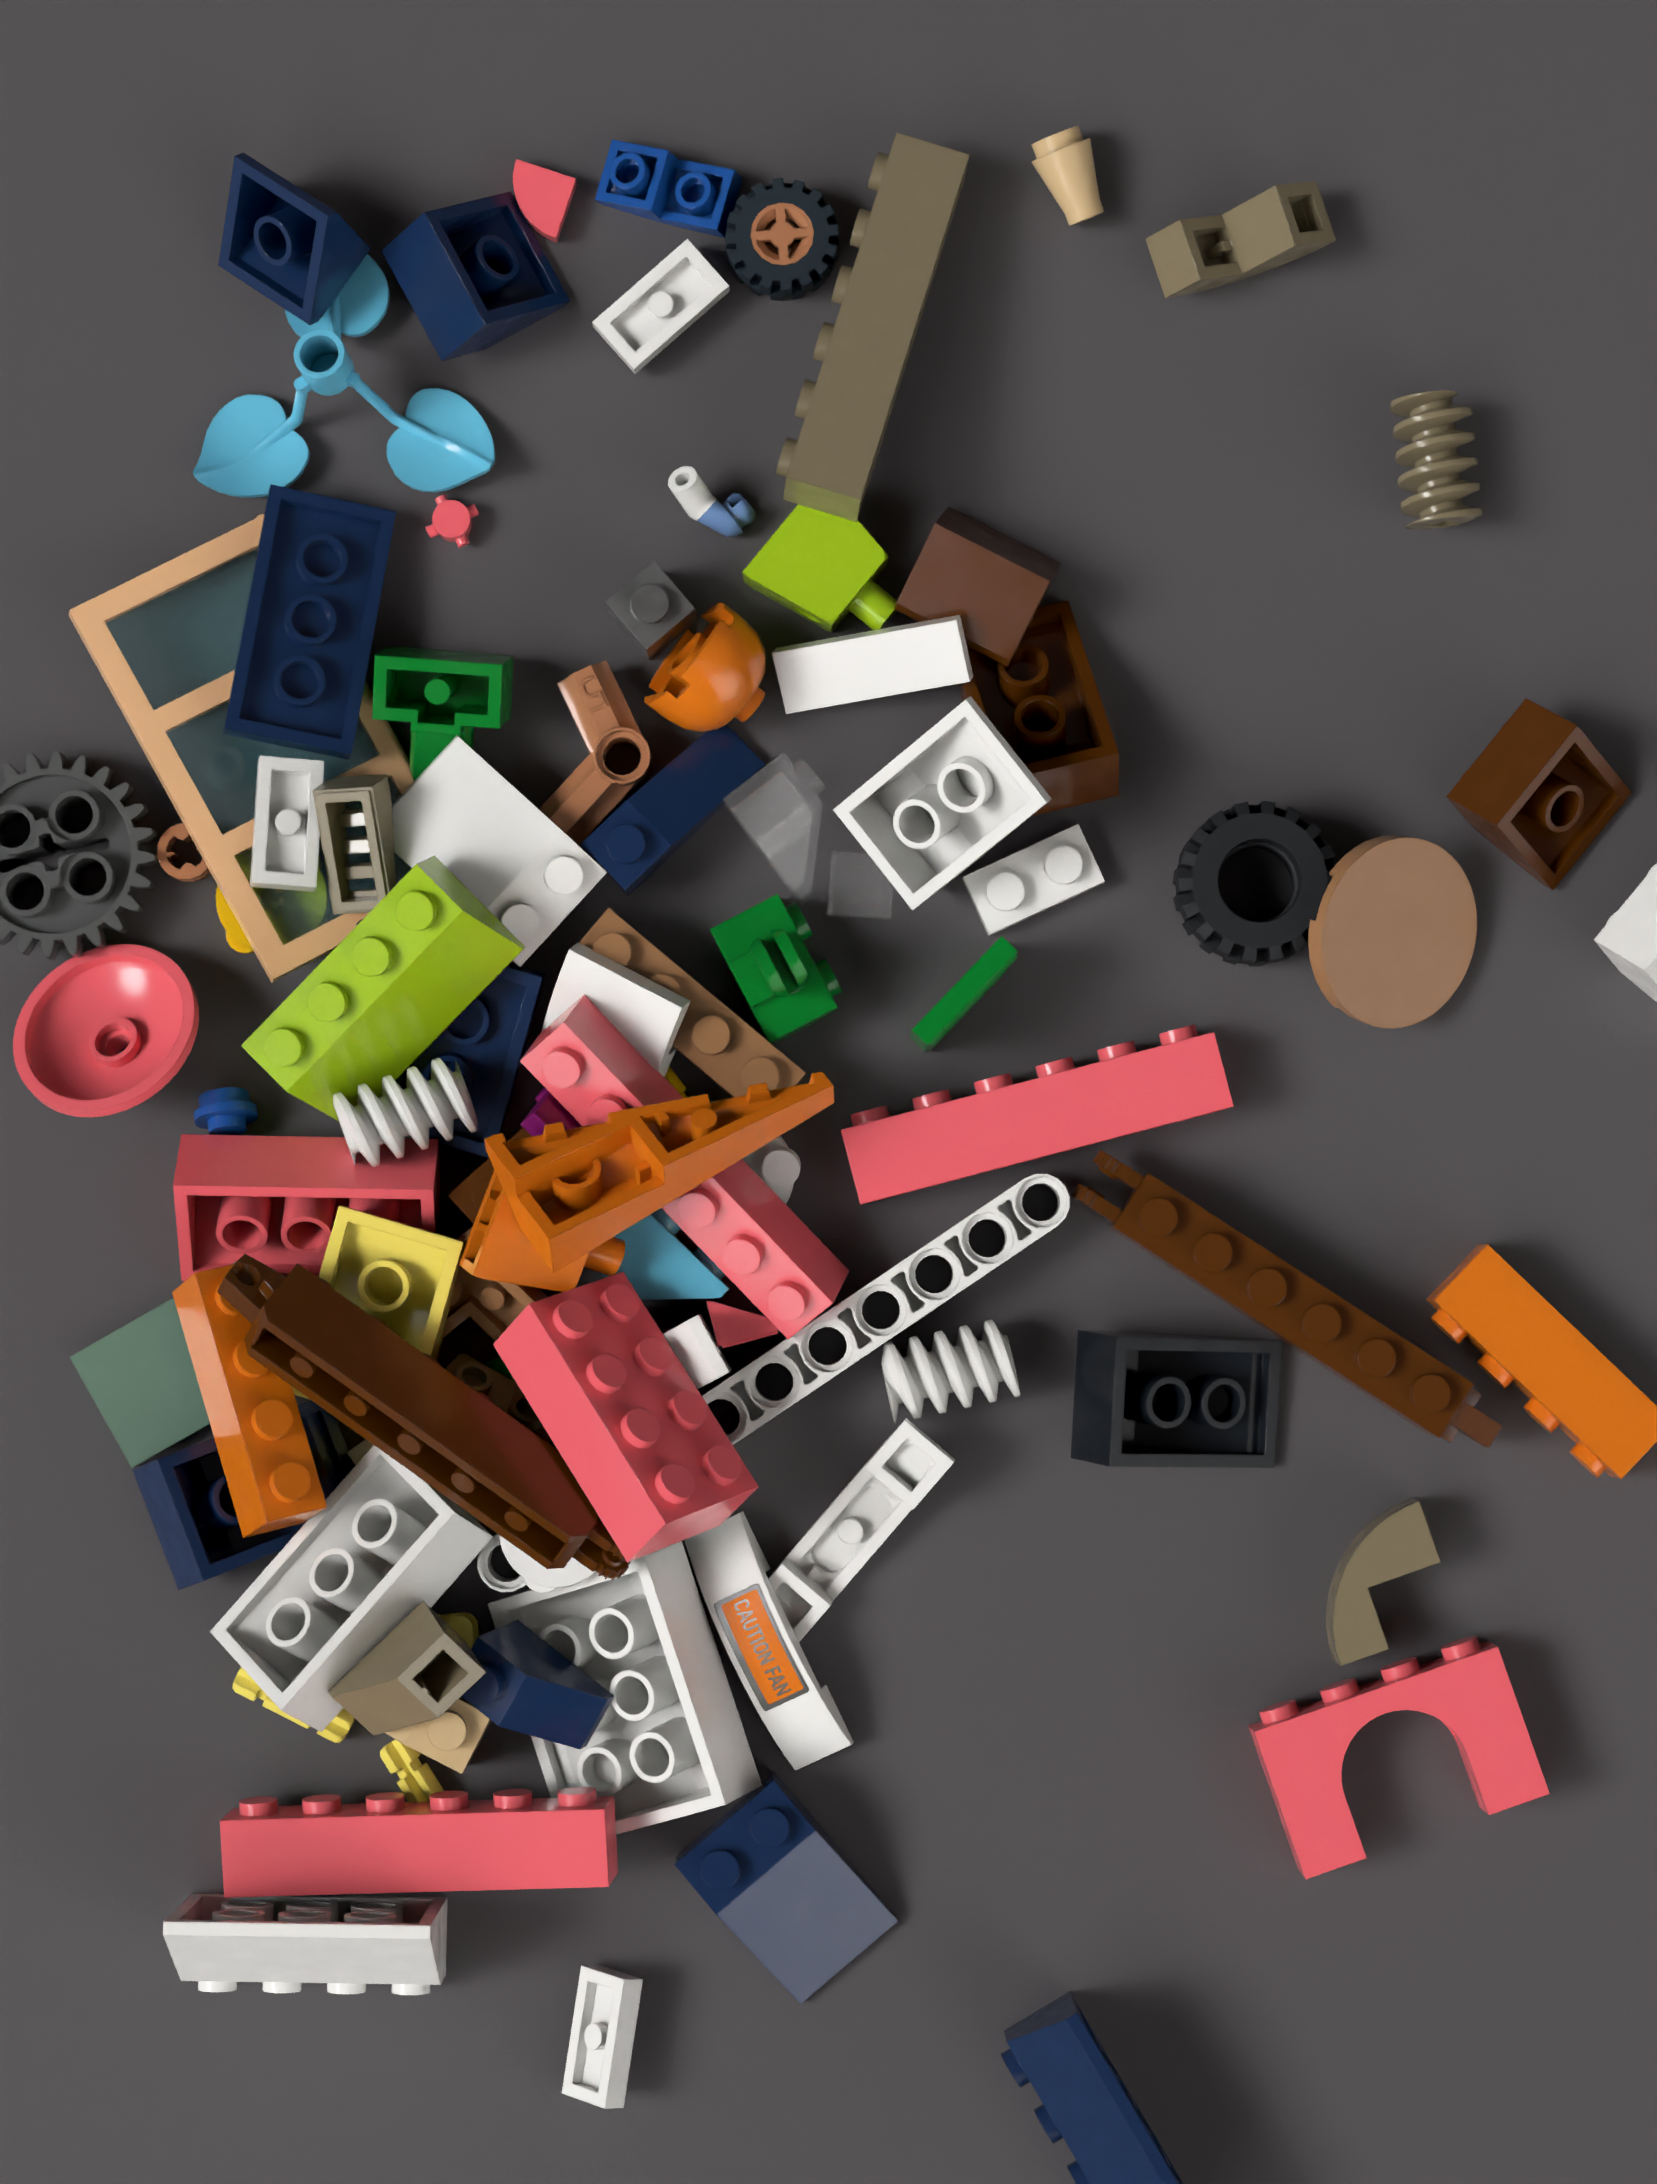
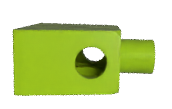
(823, 570)

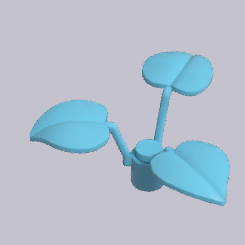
(254, 443)

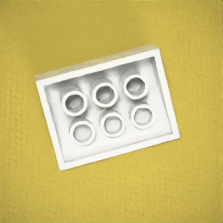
(673, 1725)
(309, 1941)

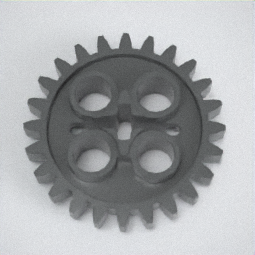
(64, 911)

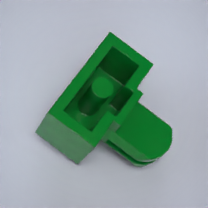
(441, 696)
(775, 968)

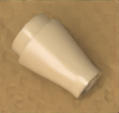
(1069, 173)

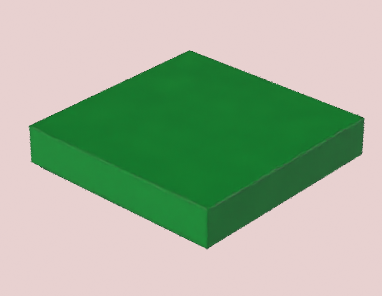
(964, 995)

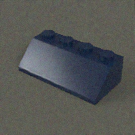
(1084, 2098)

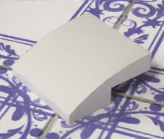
(634, 1004)

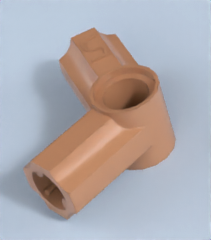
(603, 722)

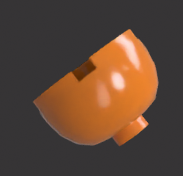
(711, 674)

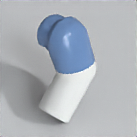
(704, 508)

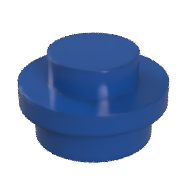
(225, 1111)

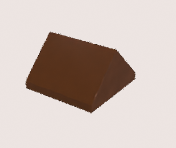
(980, 577)

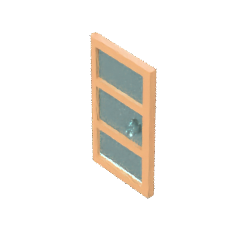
(170, 663)

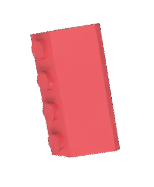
(283, 1195)

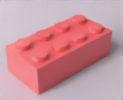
(625, 1415)

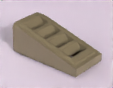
(336, 845)

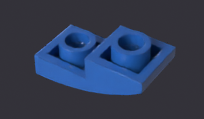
(668, 189)

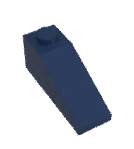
(671, 807)

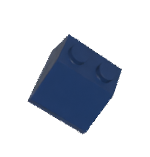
(474, 274)

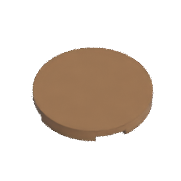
(1393, 931)

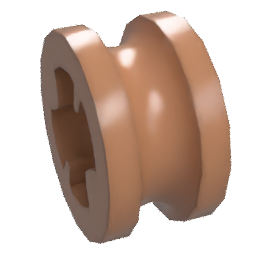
(188, 871)

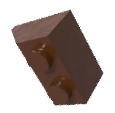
(1540, 792)

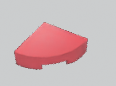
(543, 197)

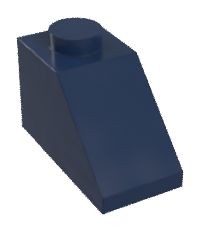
(535, 1688)

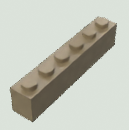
(874, 327)

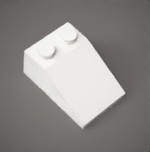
(942, 803)
(493, 844)

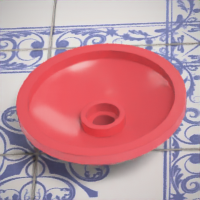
(90, 1012)

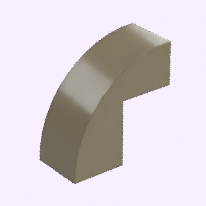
(1242, 242)
(1383, 1550)

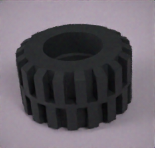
(1199, 895)

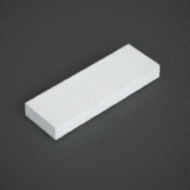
(873, 664)

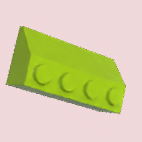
(385, 990)

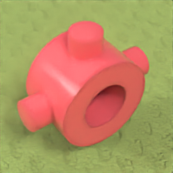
(452, 520)

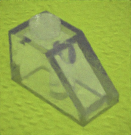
(782, 819)

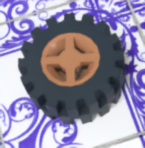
(780, 216)

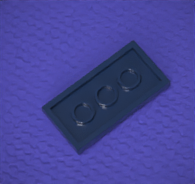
(309, 622)

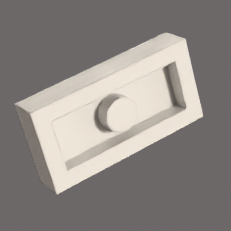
(661, 306)
(286, 824)
(1033, 880)
(602, 2036)

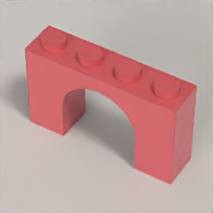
(1307, 1744)

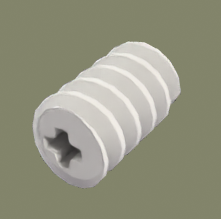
(405, 1111)
(948, 1369)

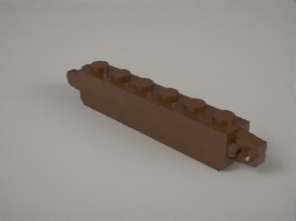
(1290, 1305)
(419, 1415)

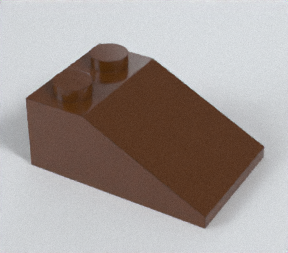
(1050, 710)

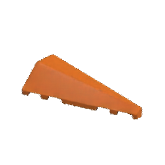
(603, 1177)

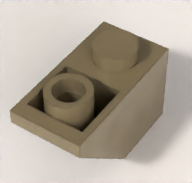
(409, 1674)

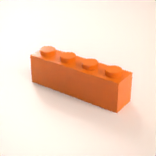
(1548, 1361)
(249, 1413)

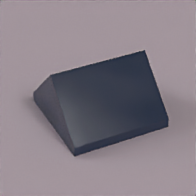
(286, 241)

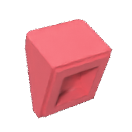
(737, 1325)

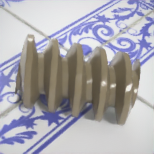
(1434, 460)

